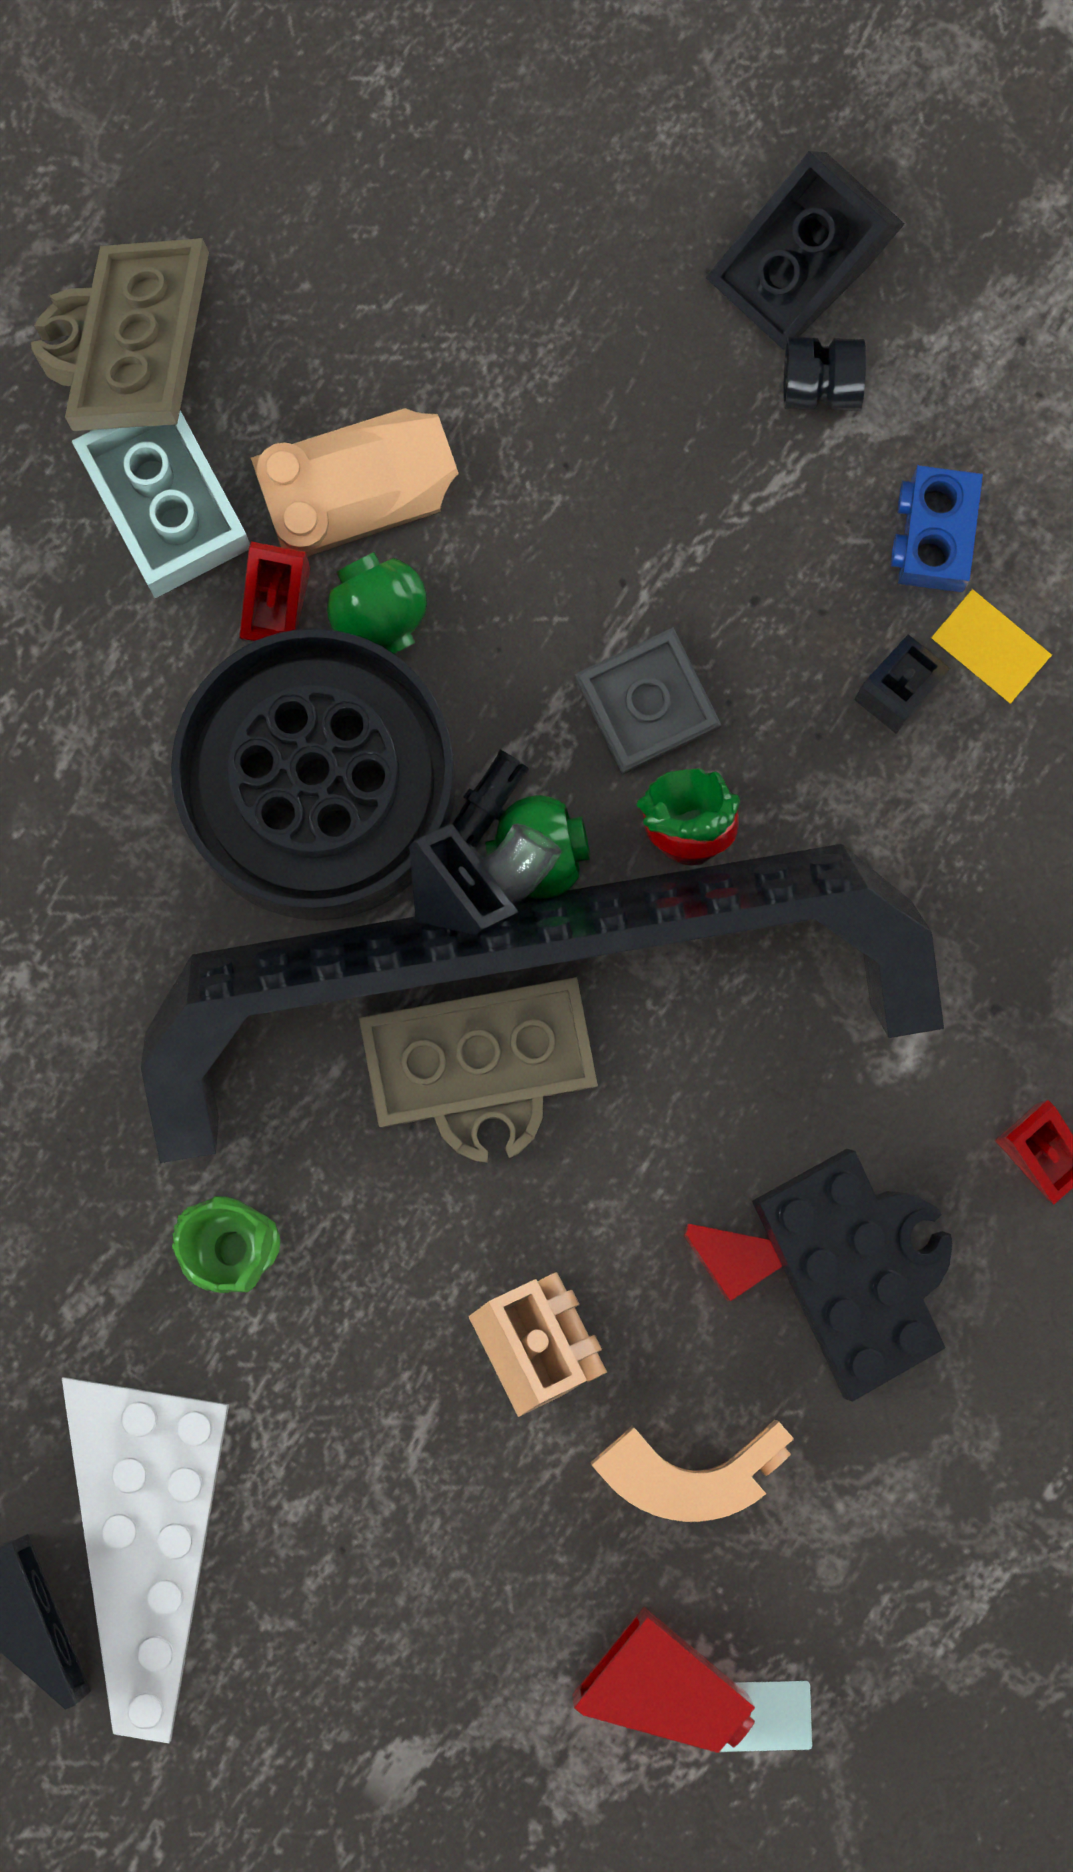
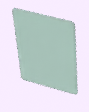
(780, 1717)

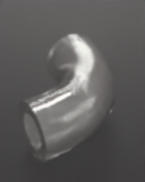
(520, 861)

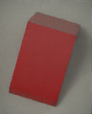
(273, 590)
(1042, 1149)
(732, 1258)

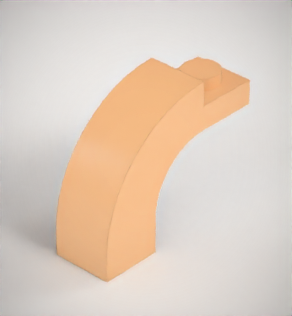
(687, 1494)

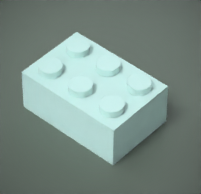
(163, 501)

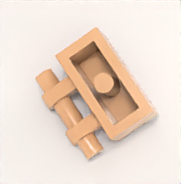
(537, 1343)

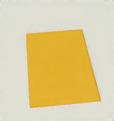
(991, 646)

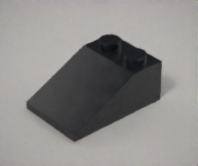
(804, 248)
(33, 1628)

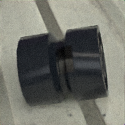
(824, 373)

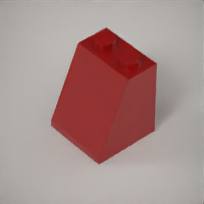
(664, 1689)

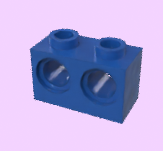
(950, 531)

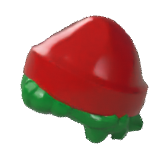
(690, 815)

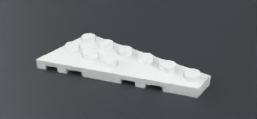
(145, 1505)

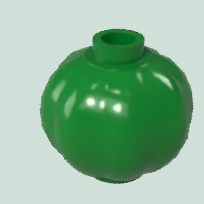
(378, 602)
(552, 820)

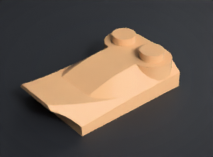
(356, 480)

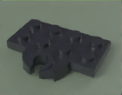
(858, 1269)

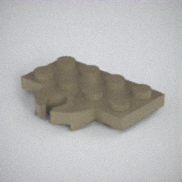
(126, 335)
(480, 1062)

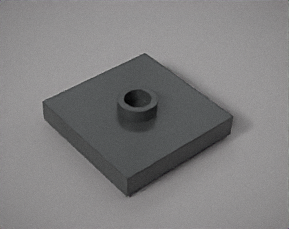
(647, 700)

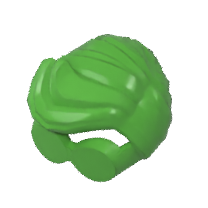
(225, 1244)

